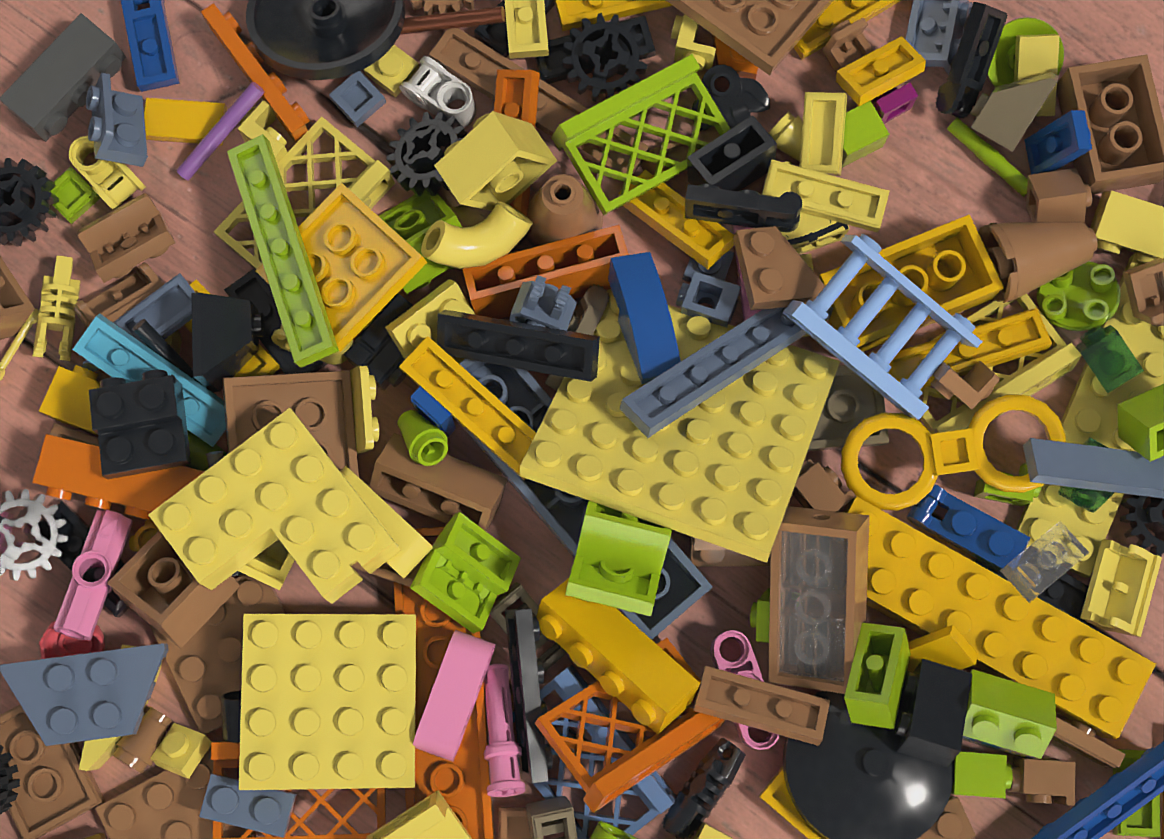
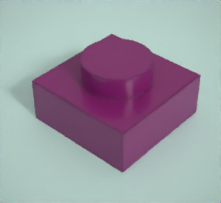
(895, 102)

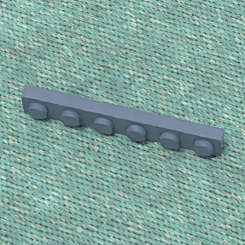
(710, 370)

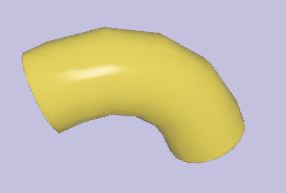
(476, 244)

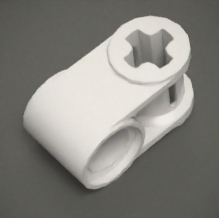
(435, 88)

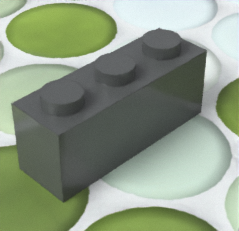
(61, 77)

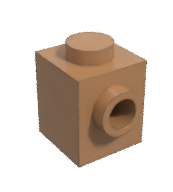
(1057, 196)

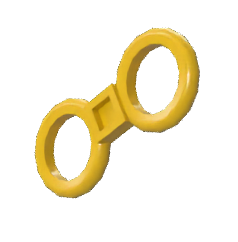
(945, 451)

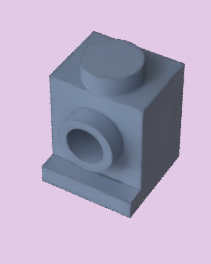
(716, 292)

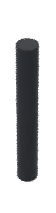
(161, 347)

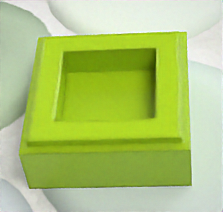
(74, 195)

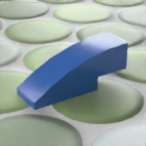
(643, 314)

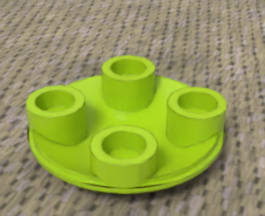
(1080, 297)

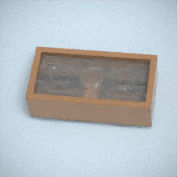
(817, 597)

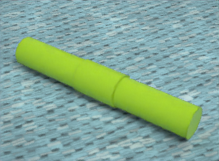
(989, 156)

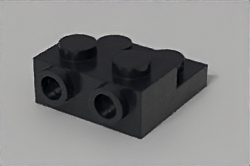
(140, 424)

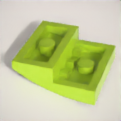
(465, 572)

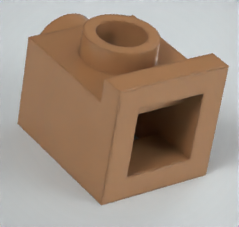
(820, 488)
(1043, 779)

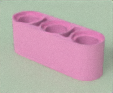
(745, 666)
(453, 695)

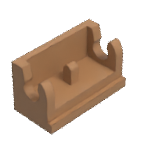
(121, 297)

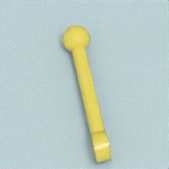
(17, 342)

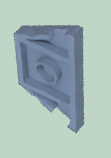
(86, 693)

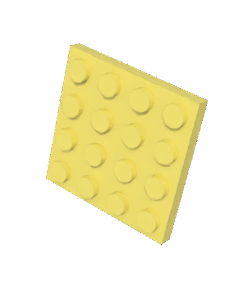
(327, 701)

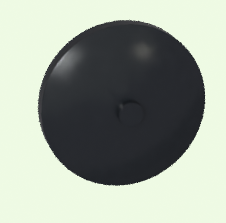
(323, 35)
(860, 783)

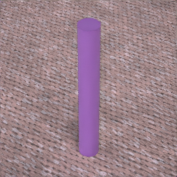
(220, 131)

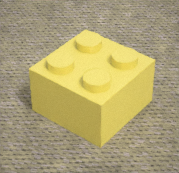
(494, 161)

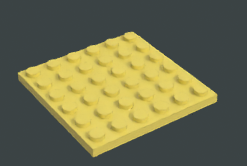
(708, 474)

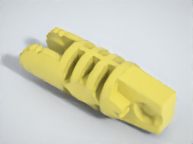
(57, 307)

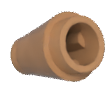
(138, 748)

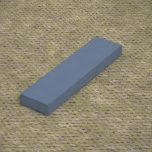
(1093, 468)

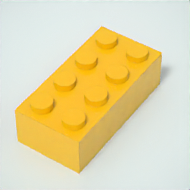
(942, 262)

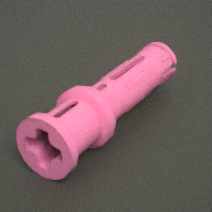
(502, 748)

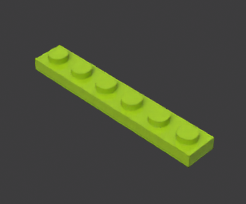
(282, 252)

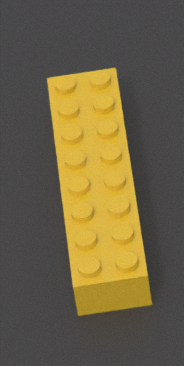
(1016, 640)

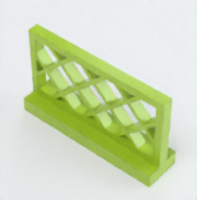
(620, 111)

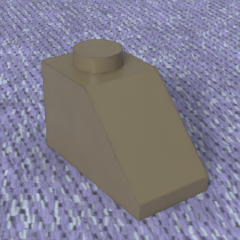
(1011, 108)

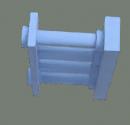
(876, 366)

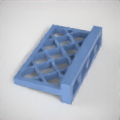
(651, 790)

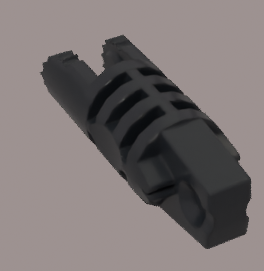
(703, 789)

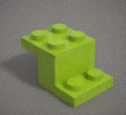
(618, 560)

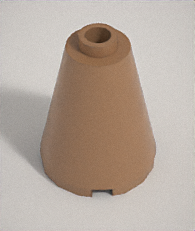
(562, 211)
(1035, 253)

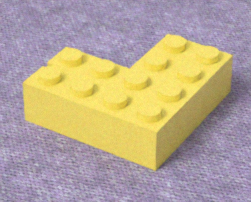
(269, 491)

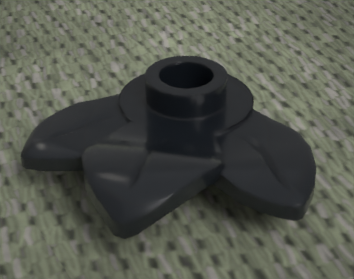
(740, 99)

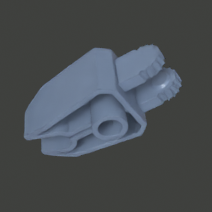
(543, 305)

